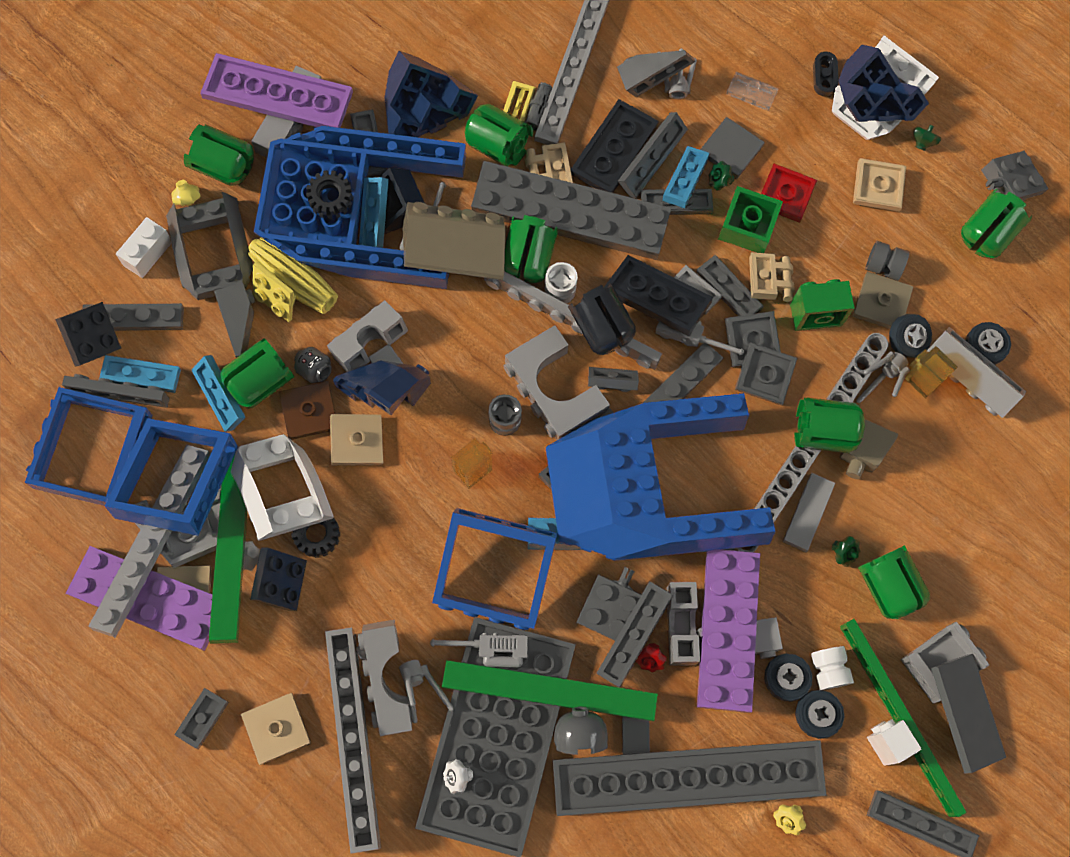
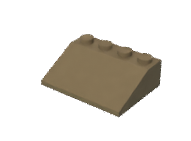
(454, 240)

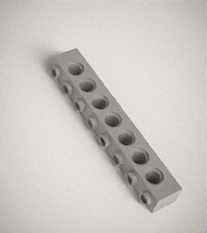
(352, 741)

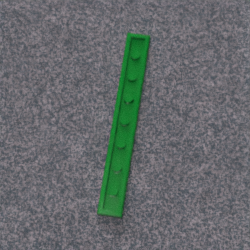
(228, 564)
(549, 690)
(898, 713)

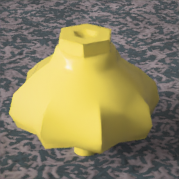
(185, 193)
(790, 819)

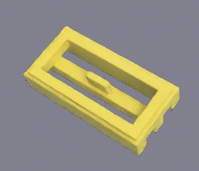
(524, 87)

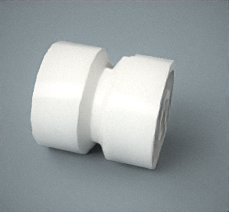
(561, 281)
(832, 668)

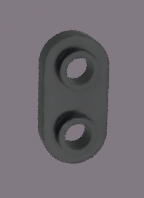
(825, 76)

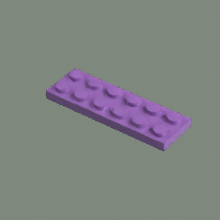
(276, 92)
(160, 605)
(728, 631)

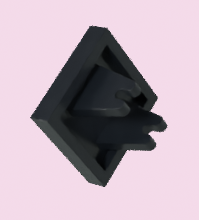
(88, 334)
(278, 579)

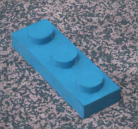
(686, 177)
(373, 212)
(140, 373)
(219, 398)

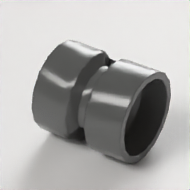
(886, 260)
(505, 415)

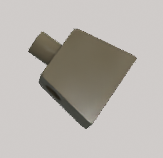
(871, 450)

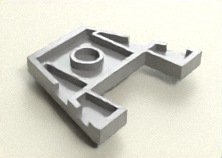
(186, 547)

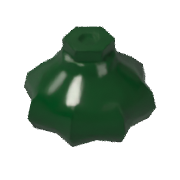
(925, 138)
(720, 176)
(846, 550)

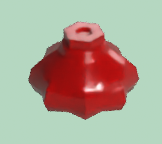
(651, 658)

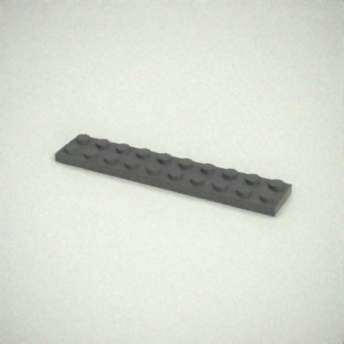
(688, 777)

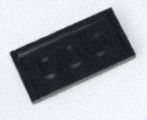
(614, 147)
(659, 295)

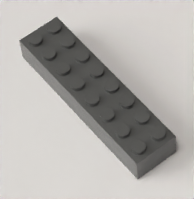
(574, 208)

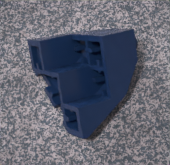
(874, 90)
(423, 97)
(385, 384)

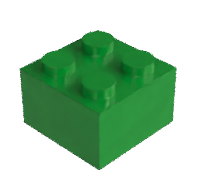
(750, 220)
(822, 305)

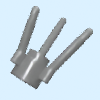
(678, 86)
(893, 366)
(413, 676)

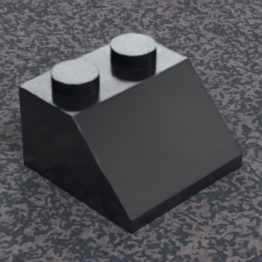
(400, 191)

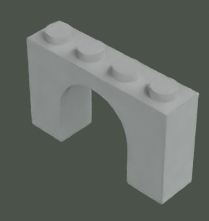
(559, 416)

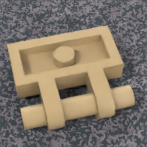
(555, 161)
(764, 280)

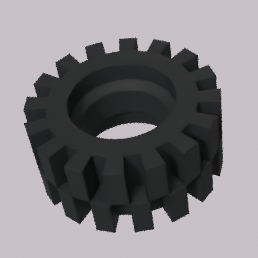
(329, 181)
(317, 548)

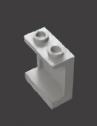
(942, 647)

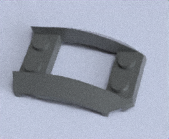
(202, 216)

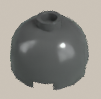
(580, 731)

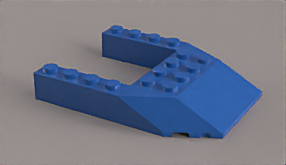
(330, 244)
(611, 490)

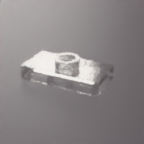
(752, 91)

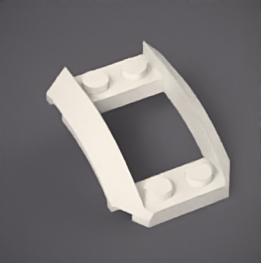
(907, 70)
(289, 515)

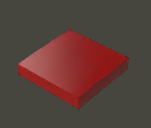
(790, 188)

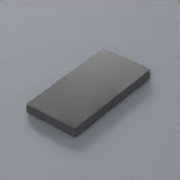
(968, 713)

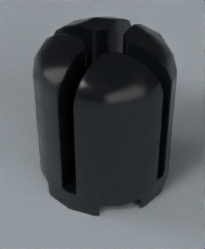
(603, 320)

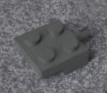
(1015, 175)
(609, 605)

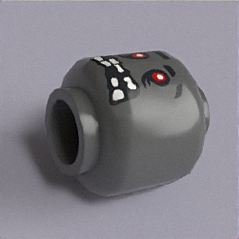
(312, 365)

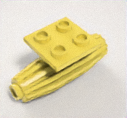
(283, 279)

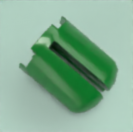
(497, 134)
(219, 155)
(997, 205)
(540, 250)
(255, 374)
(829, 425)
(895, 584)

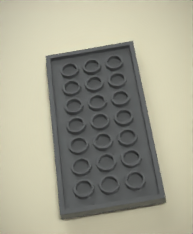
(502, 745)

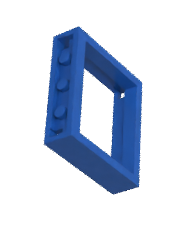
(51, 432)
(205, 490)
(503, 528)

